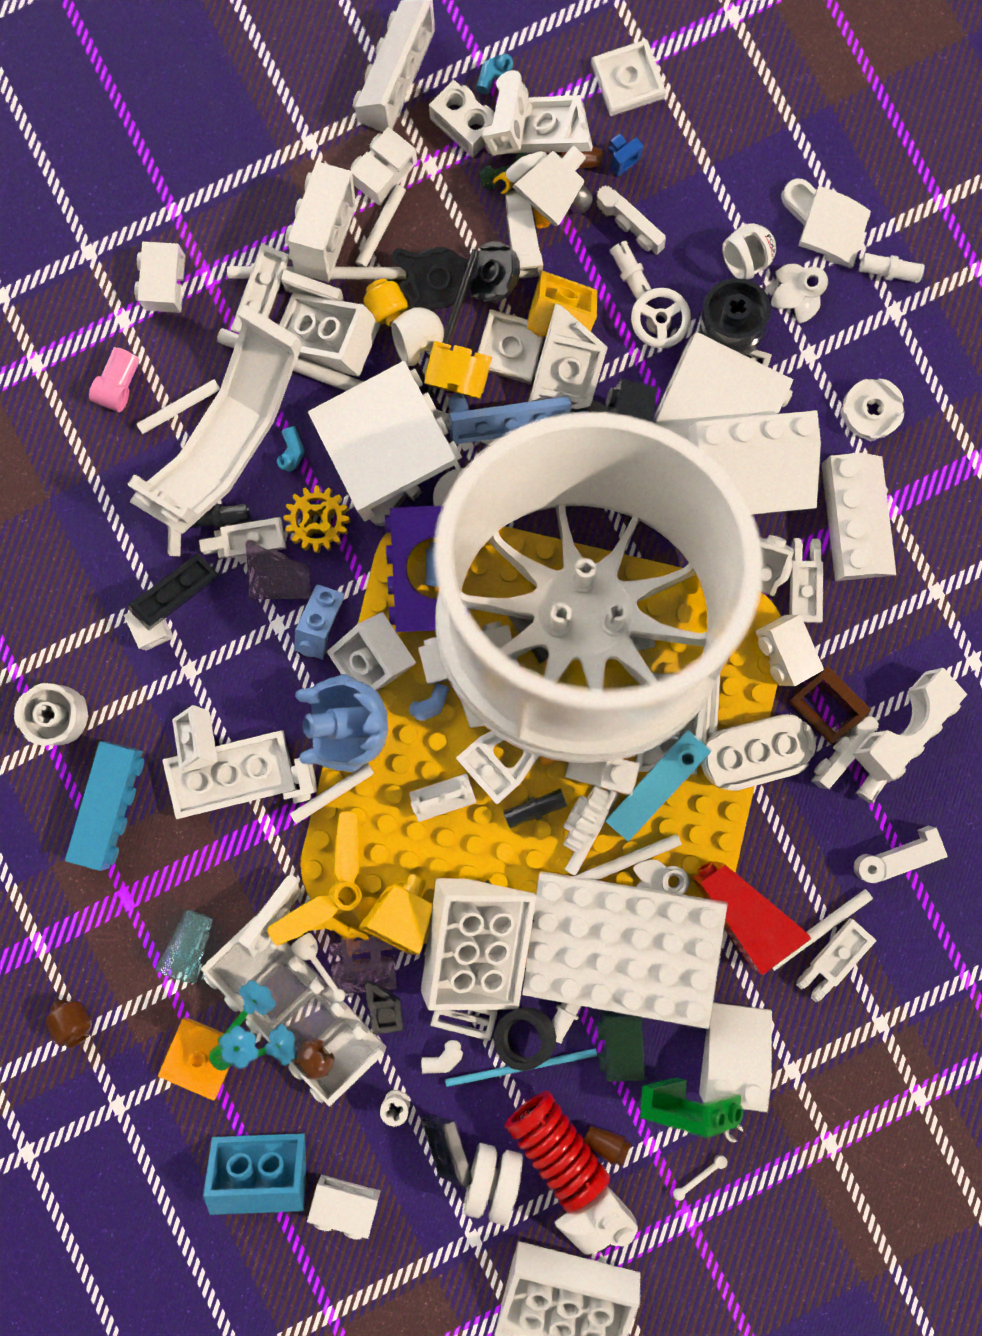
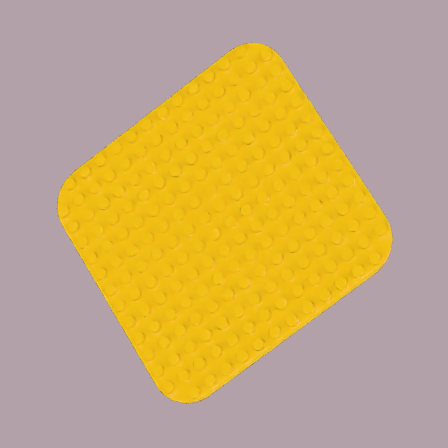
(477, 838)

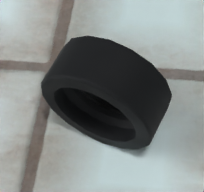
(506, 1050)

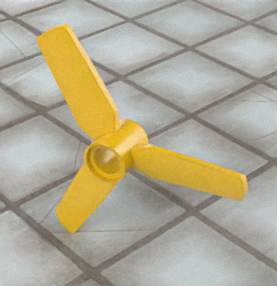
(324, 907)

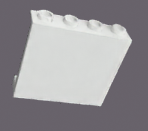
(717, 385)
(384, 437)

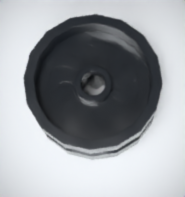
(736, 315)

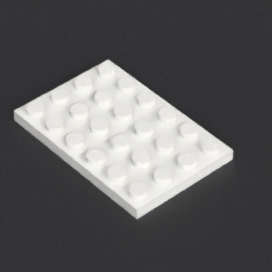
(624, 949)

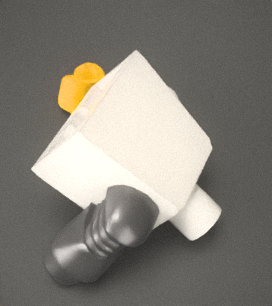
(549, 183)

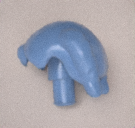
(345, 723)

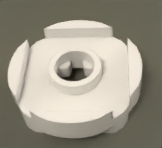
(890, 408)

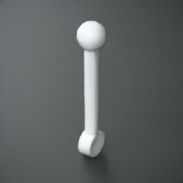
(719, 1162)

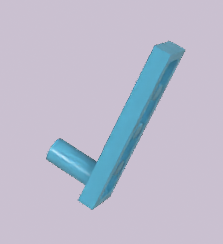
(658, 785)

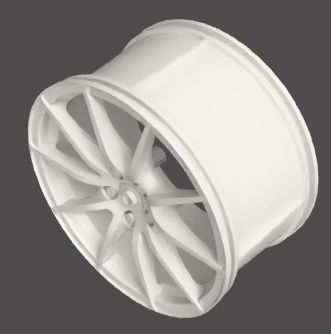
(584, 606)

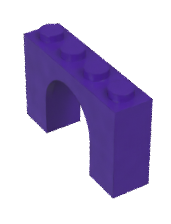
(409, 528)

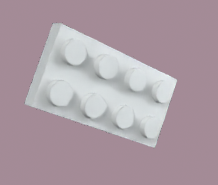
(242, 774)

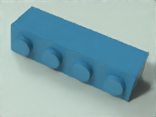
(104, 806)

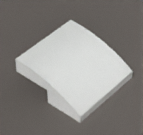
(835, 226)

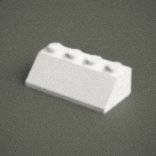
(395, 65)
(858, 516)

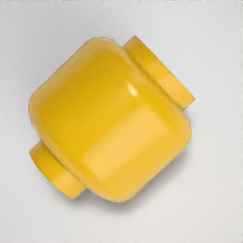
(385, 301)

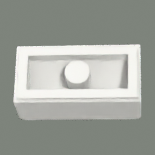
(194, 739)

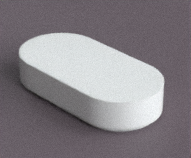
(798, 198)

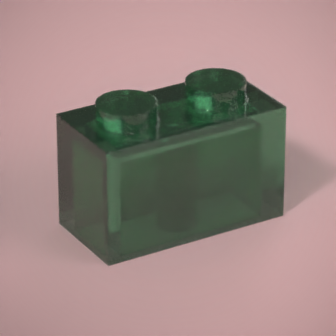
(621, 1046)

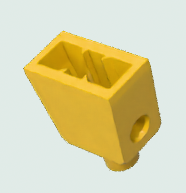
(400, 916)

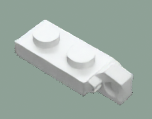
(231, 540)

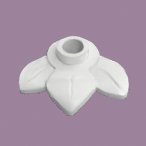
(796, 293)
(656, 876)

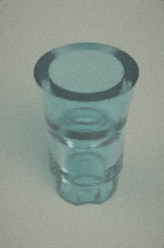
(186, 947)

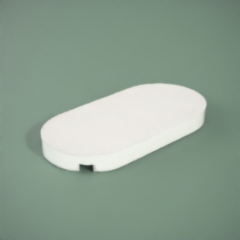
(758, 752)

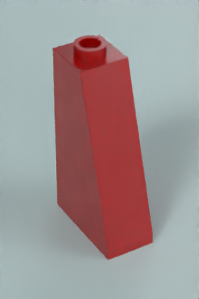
(752, 921)

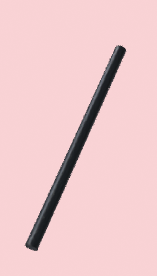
(457, 304)

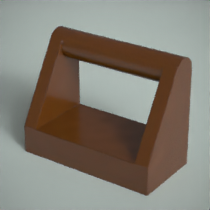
(841, 693)

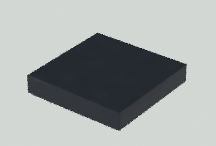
(446, 1150)

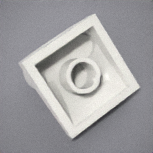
(599, 1224)

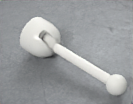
(306, 949)

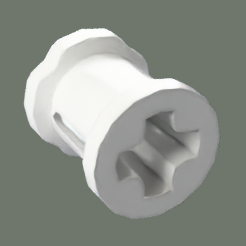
(390, 1116)

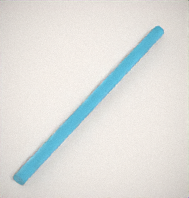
(508, 1070)

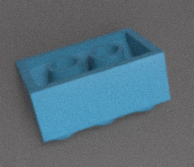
(256, 1174)

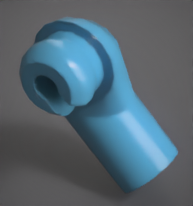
(491, 70)
(294, 452)

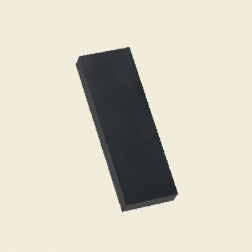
(172, 591)

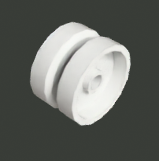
(493, 1184)

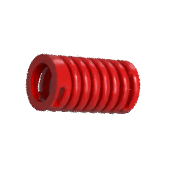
(560, 1157)

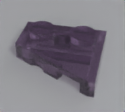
(276, 576)

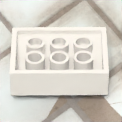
(766, 457)
(476, 946)
(566, 1296)

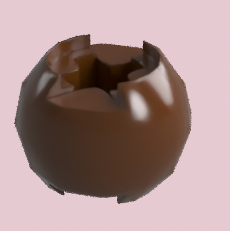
(314, 1059)

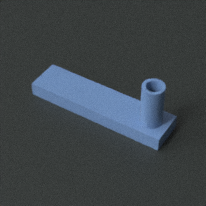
(499, 421)

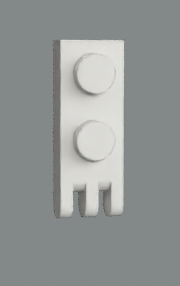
(278, 906)

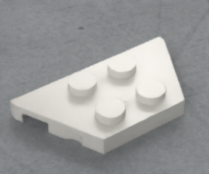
(555, 125)
(568, 361)

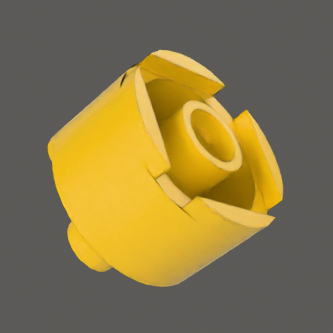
(457, 370)

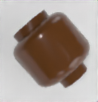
(68, 1023)

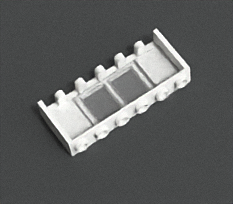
(302, 1005)

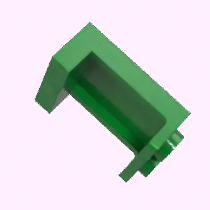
(666, 1105)

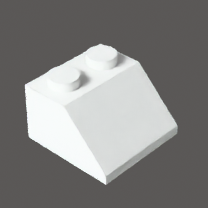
(372, 653)

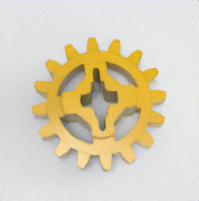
(309, 527)

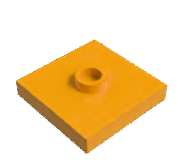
(189, 1062)

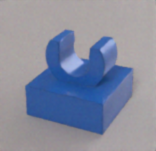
(624, 154)

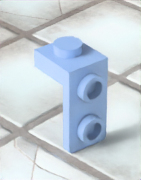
(316, 622)

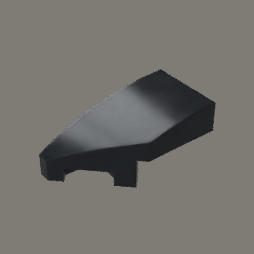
(384, 1009)

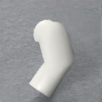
(446, 1061)

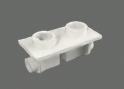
(442, 797)

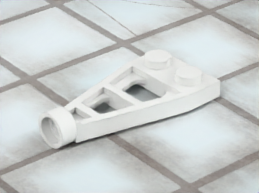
(488, 769)

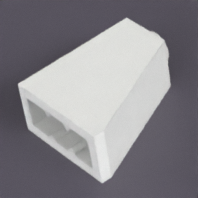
(612, 775)

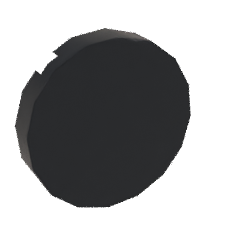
(497, 272)

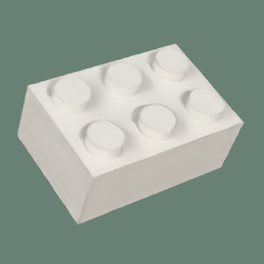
(321, 221)

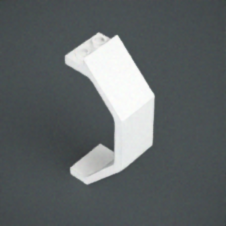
(228, 429)

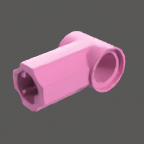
(112, 387)

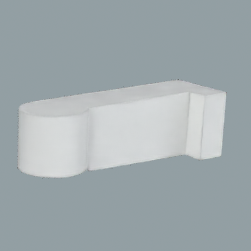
(509, 116)
(523, 234)
(902, 858)

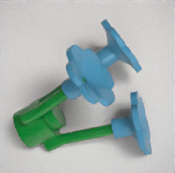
(238, 1046)

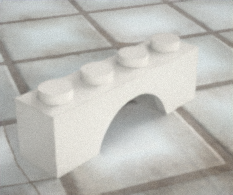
(932, 701)

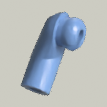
(431, 706)

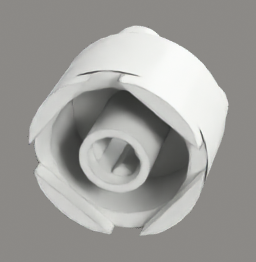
(33, 714)

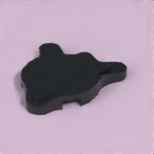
(432, 276)

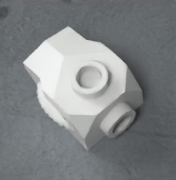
(775, 563)

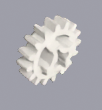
(586, 818)

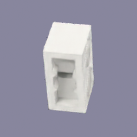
(458, 122)

